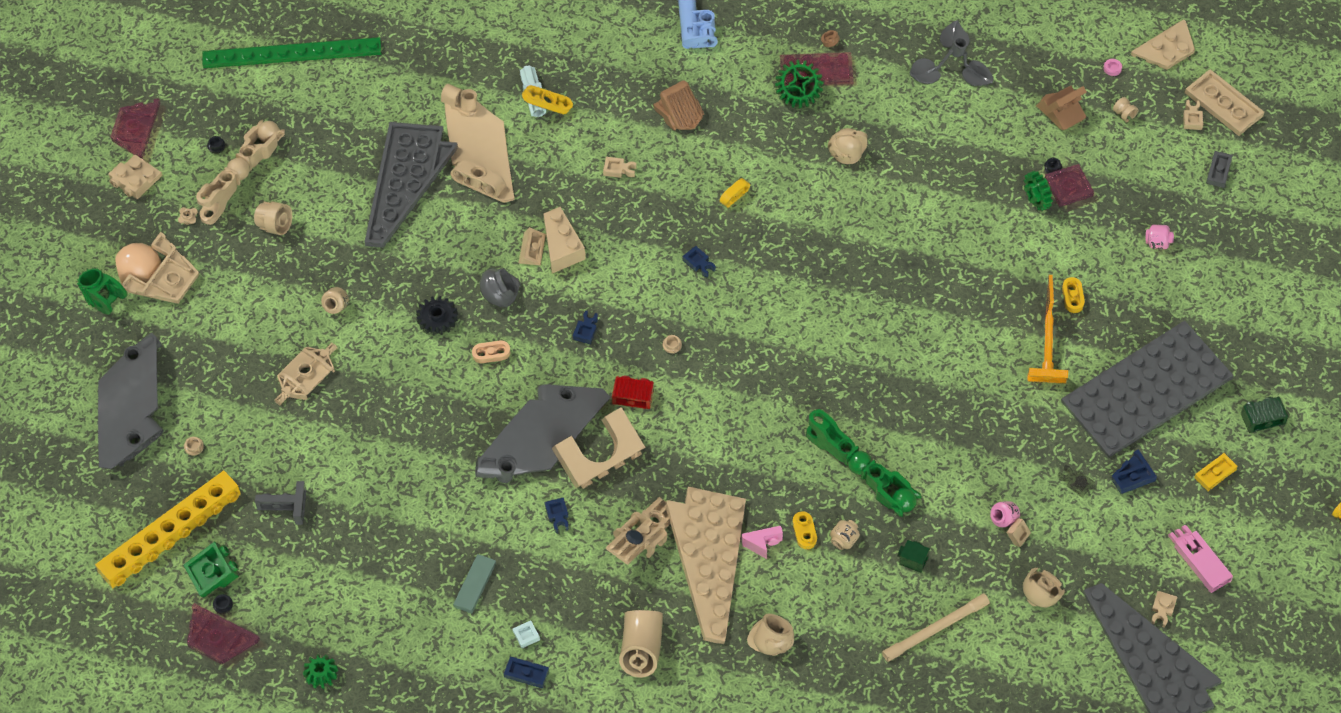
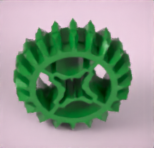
(791, 87)

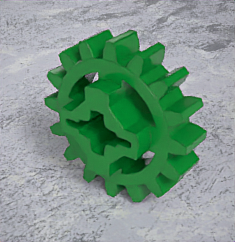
(1038, 190)

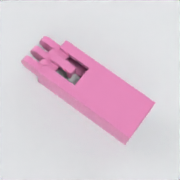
(1204, 562)

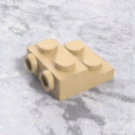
(134, 176)

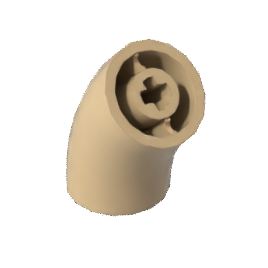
(641, 642)

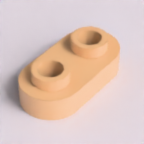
(491, 350)

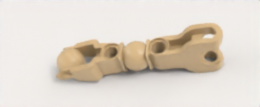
(249, 155)

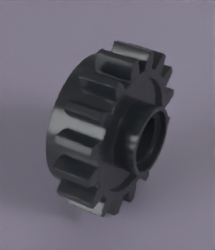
(439, 324)

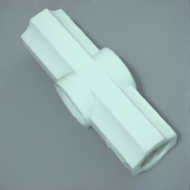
(529, 77)

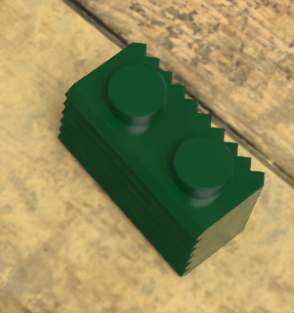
(1264, 414)

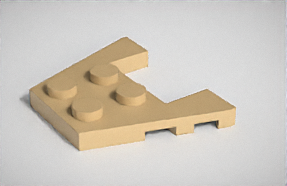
(170, 279)

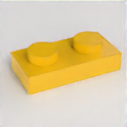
(1216, 472)

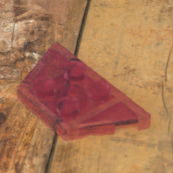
(134, 126)
(217, 636)

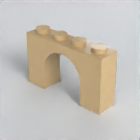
(582, 470)

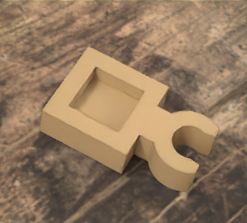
(1192, 117)
(616, 167)
(1163, 605)

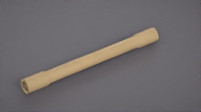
(899, 648)

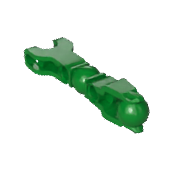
(833, 440)

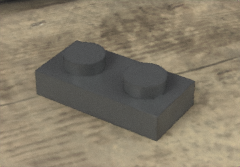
(1219, 169)

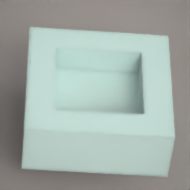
(526, 634)

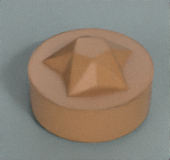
(830, 38)

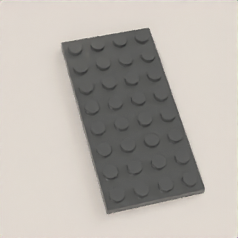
(1147, 389)

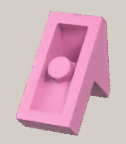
(757, 540)

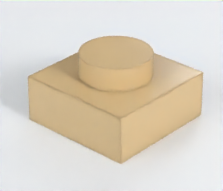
(1018, 532)

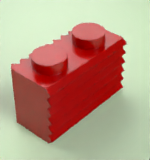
(633, 392)

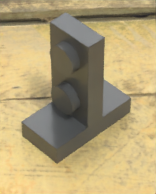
(285, 502)

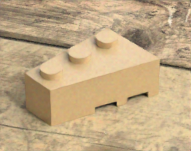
(562, 241)

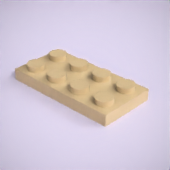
(1224, 102)

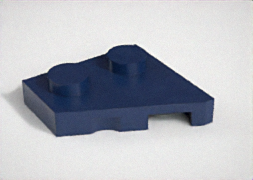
(1133, 474)

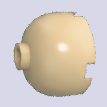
(1042, 588)

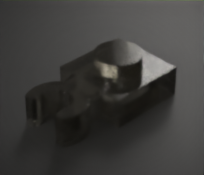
(1077, 482)

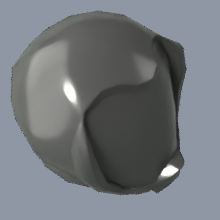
(499, 287)

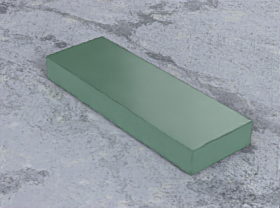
(474, 583)

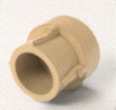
(273, 217)

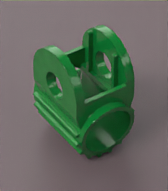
(92, 282)

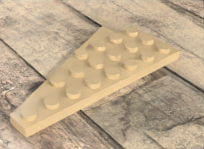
(708, 544)

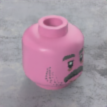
(1159, 237)
(1004, 513)

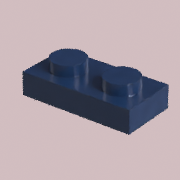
(526, 672)

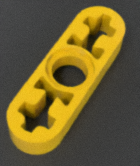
(535, 96)

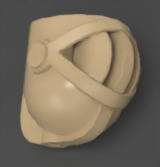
(847, 145)
(771, 635)

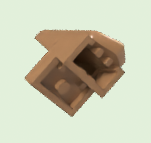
(679, 107)
(1063, 107)

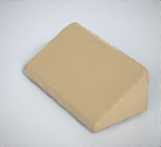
(532, 247)

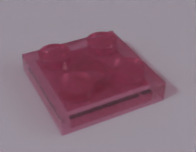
(1069, 185)

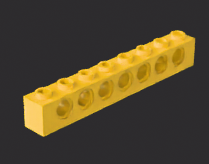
(157, 530)

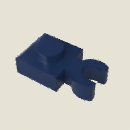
(697, 260)
(586, 330)
(557, 512)

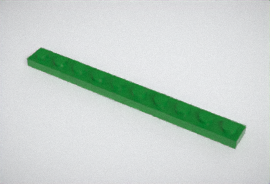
(291, 52)

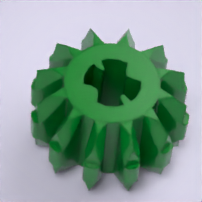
(325, 676)

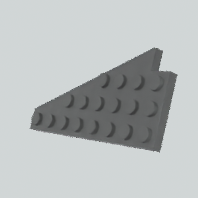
(408, 167)
(1157, 666)

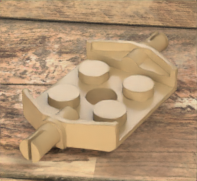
(298, 384)

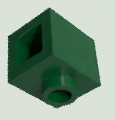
(913, 555)

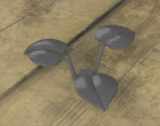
(957, 39)

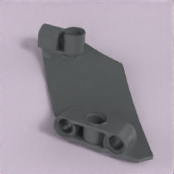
(126, 404)
(540, 425)

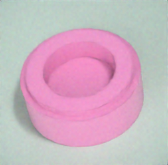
(1112, 67)

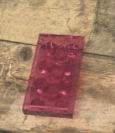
(834, 67)

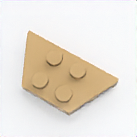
(1167, 47)

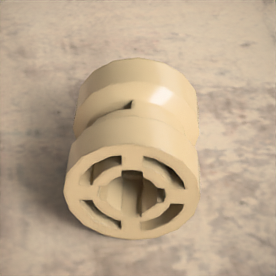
(1124, 108)

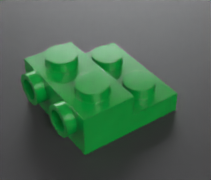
(211, 569)

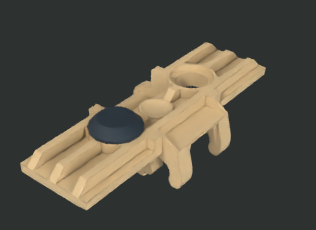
(631, 543)

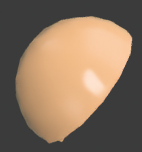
(137, 260)

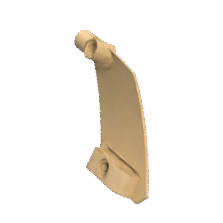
(482, 149)

